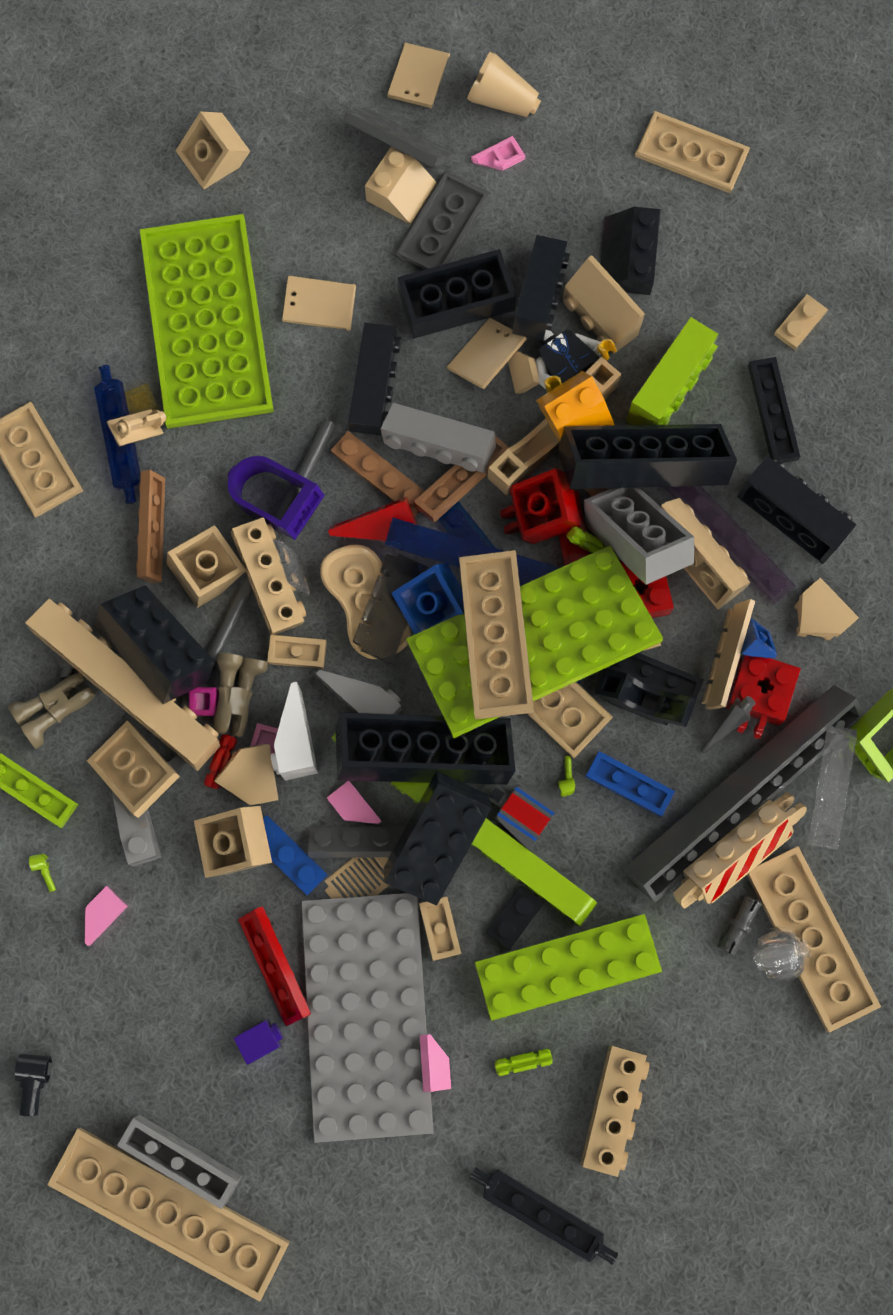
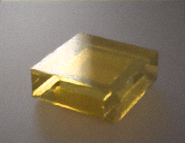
(141, 399)

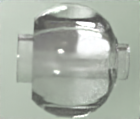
(781, 954)

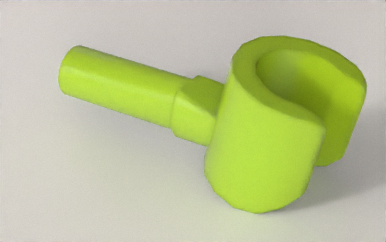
(568, 785)
(38, 862)

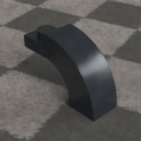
(643, 700)

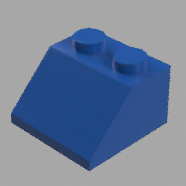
(430, 598)

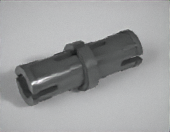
(739, 925)

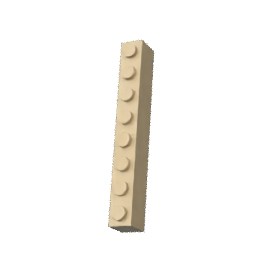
(115, 678)

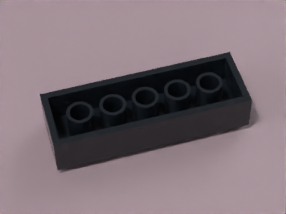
(646, 456)
(418, 746)

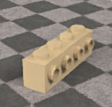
(267, 576)
(613, 1111)

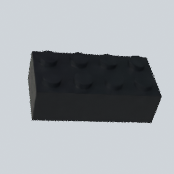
(456, 293)
(796, 509)
(154, 644)
(436, 838)

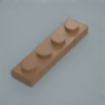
(376, 470)
(453, 487)
(151, 527)

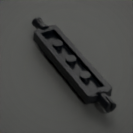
(543, 1215)

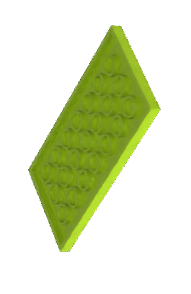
(206, 321)
(573, 628)

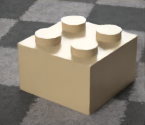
(232, 841)

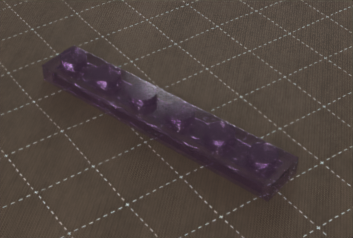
(732, 537)

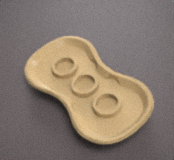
(350, 577)

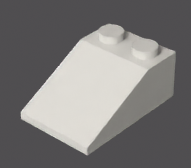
(293, 743)

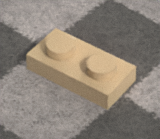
(800, 322)
(297, 652)
(440, 929)

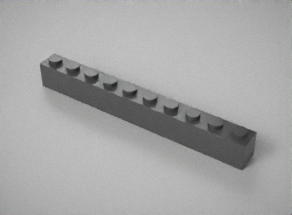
(742, 793)

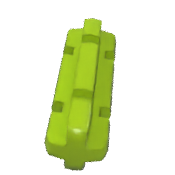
(585, 540)
(523, 1062)

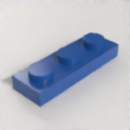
(630, 784)
(292, 858)

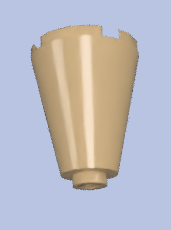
(503, 88)

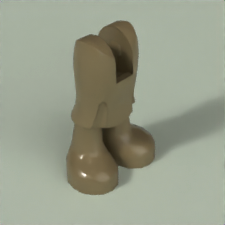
(235, 699)
(57, 704)

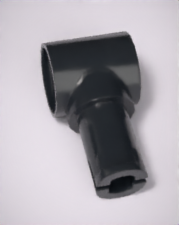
(32, 1074)

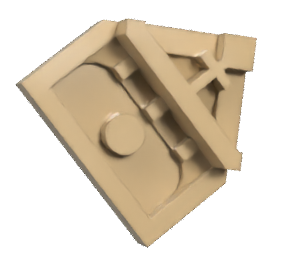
(822, 612)
(250, 775)

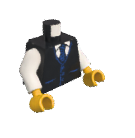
(567, 356)

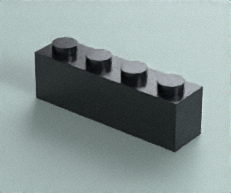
(540, 288)
(373, 378)

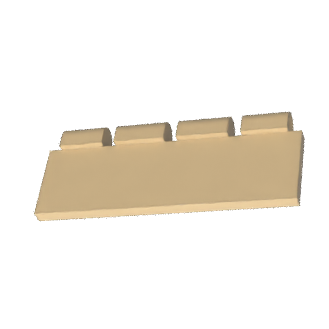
(729, 649)

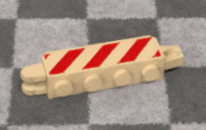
(739, 851)

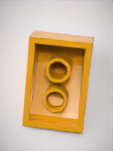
(575, 404)

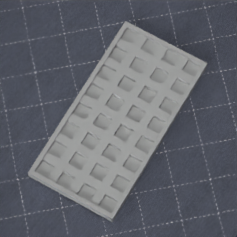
(365, 1017)

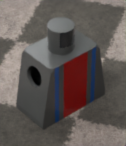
(523, 813)

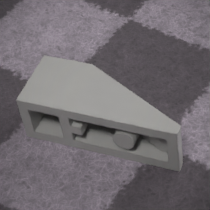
(360, 695)
(136, 835)

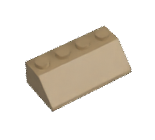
(712, 564)

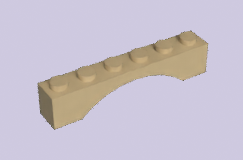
(534, 448)

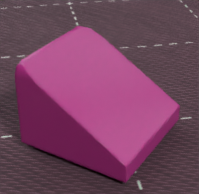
(203, 701)

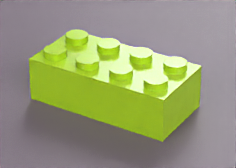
(674, 375)

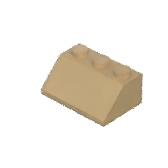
(603, 304)

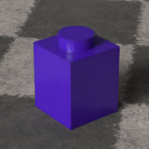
(259, 1041)

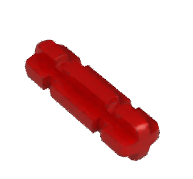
(220, 760)

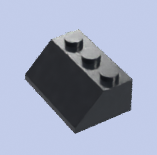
(631, 248)

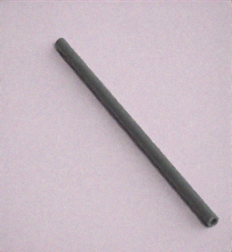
(245, 589)

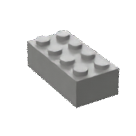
(639, 532)

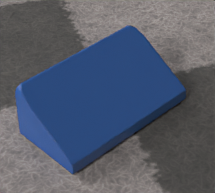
(758, 641)

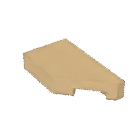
(523, 372)

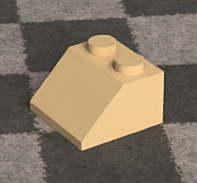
(212, 148)
(399, 185)
(205, 566)

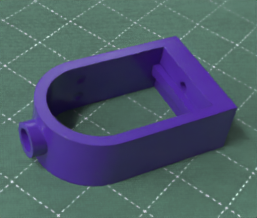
(300, 509)

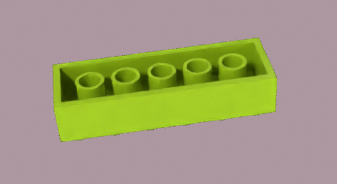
(567, 967)

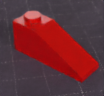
(374, 523)

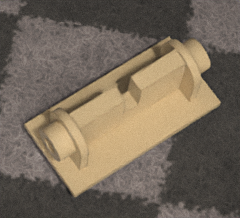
(137, 426)

